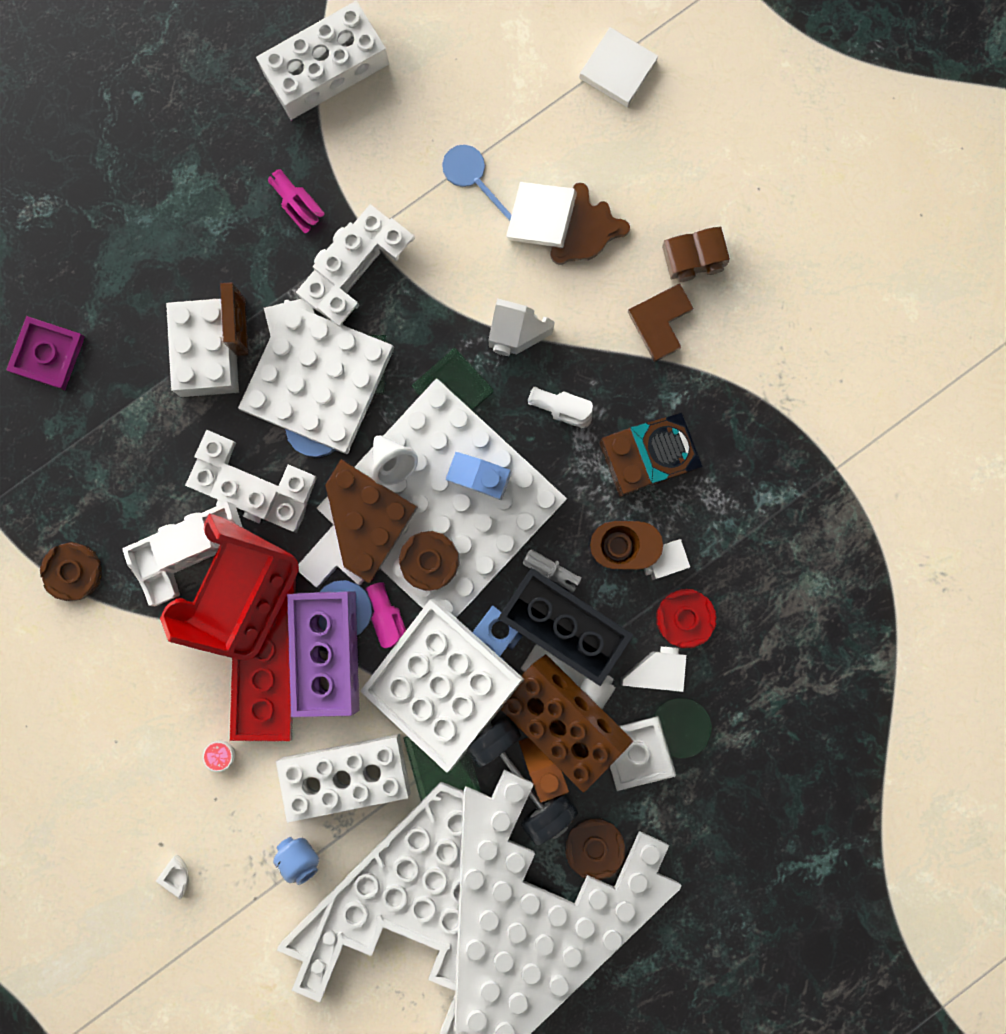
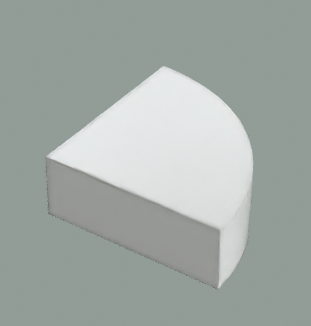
(175, 877)

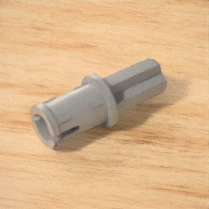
(552, 570)

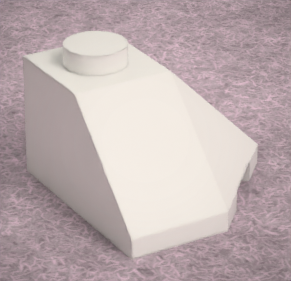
(516, 328)

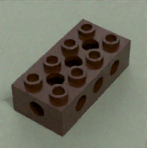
(565, 723)

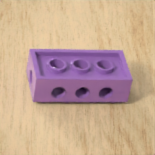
(307, 665)

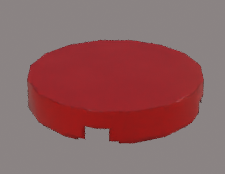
(686, 618)

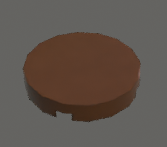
(429, 560)
(70, 571)
(595, 848)

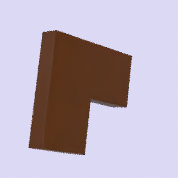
(653, 320)

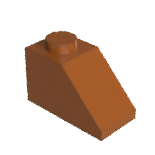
(544, 773)

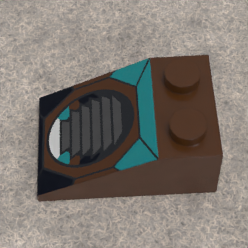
(650, 454)

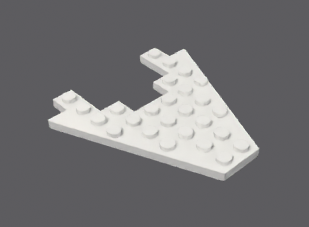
(401, 886)
(526, 946)

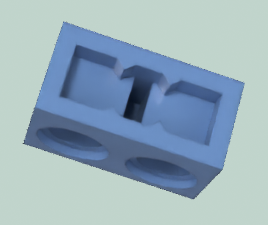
(484, 633)

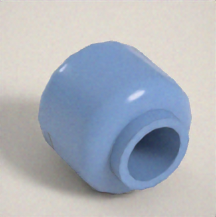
(296, 860)

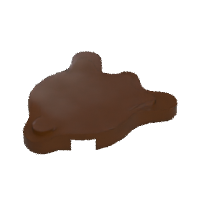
(588, 229)

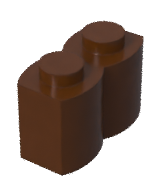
(696, 254)

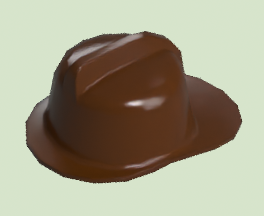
(626, 545)

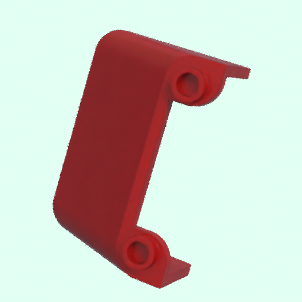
(236, 596)

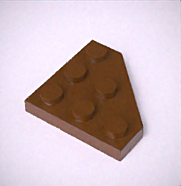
(365, 519)

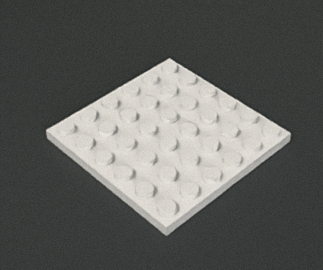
(480, 526)

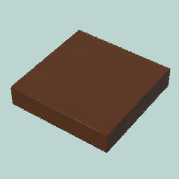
(234, 319)

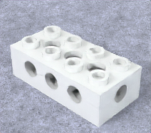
(323, 60)
(333, 797)

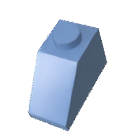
(479, 475)

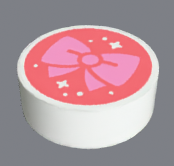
(218, 756)

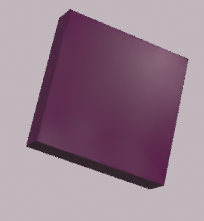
(45, 353)

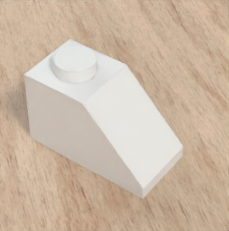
(658, 671)

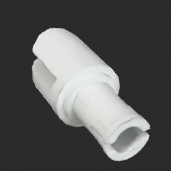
(563, 406)

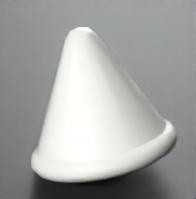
(392, 461)

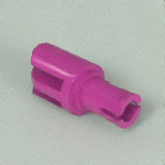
(296, 201)
(385, 618)

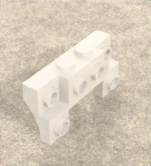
(347, 260)
(258, 498)
(172, 550)

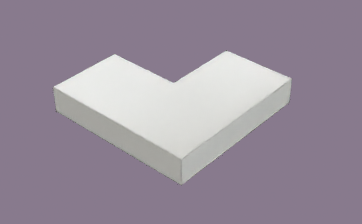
(324, 560)

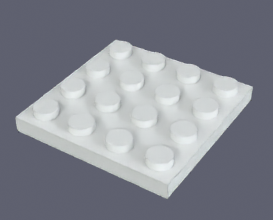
(316, 378)
(441, 685)

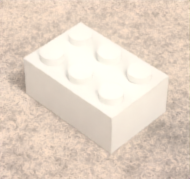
(197, 352)

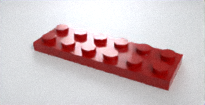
(263, 687)

